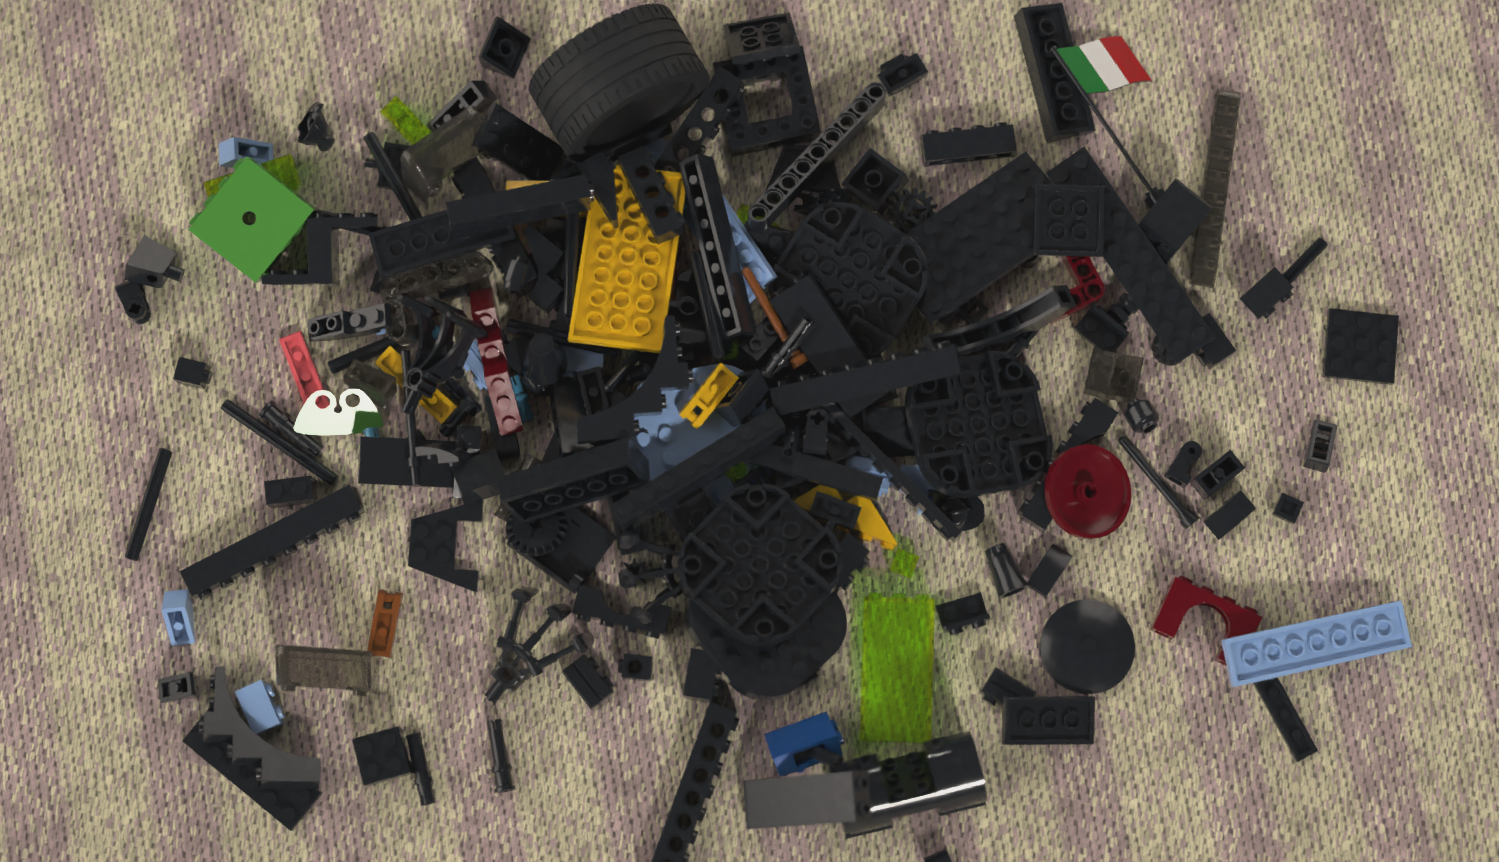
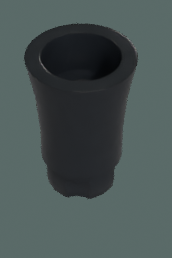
(1004, 571)

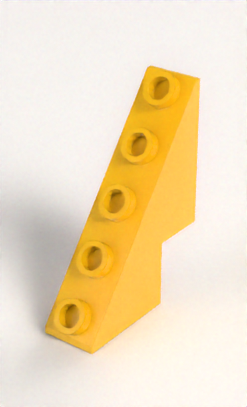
(869, 522)

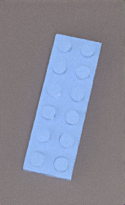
(747, 250)

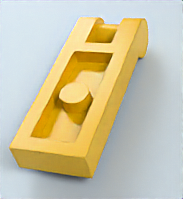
(708, 395)

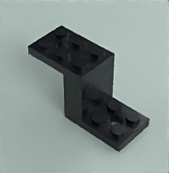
(323, 249)

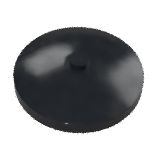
(1087, 646)

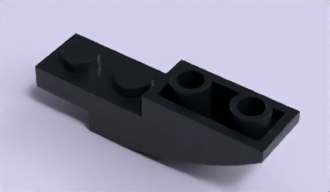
(350, 324)

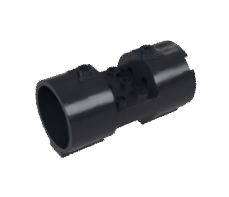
(939, 777)

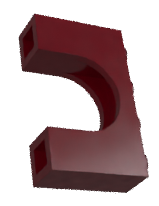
(1184, 595)

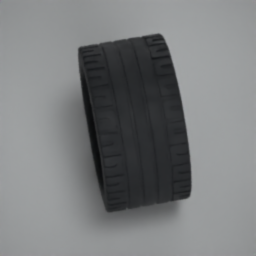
(618, 80)

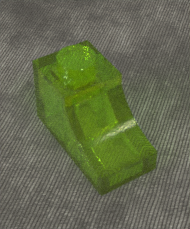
(404, 121)

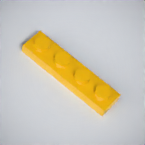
(439, 406)

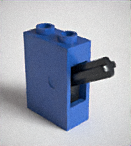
(806, 744)

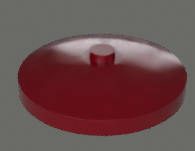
(1088, 491)

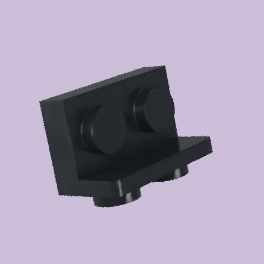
(1101, 329)
(962, 613)

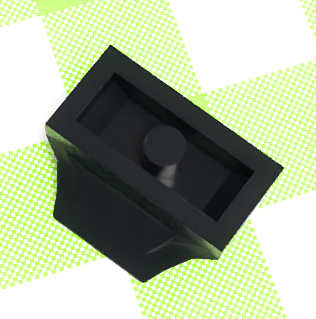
(901, 73)

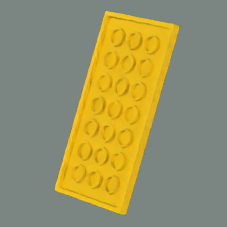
(625, 274)

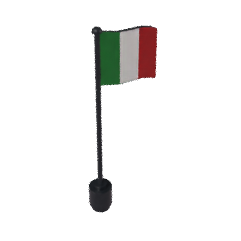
(1103, 68)

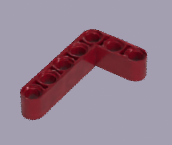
(1082, 284)

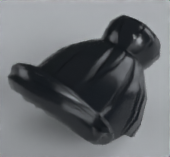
(314, 129)

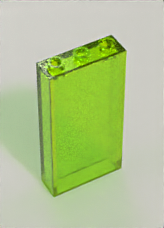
(897, 668)

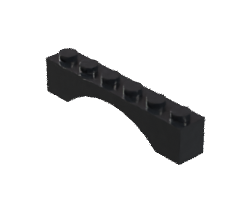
(1094, 424)

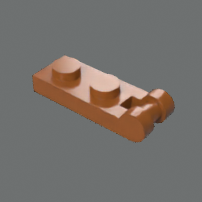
(384, 623)

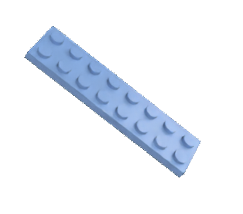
(1316, 643)

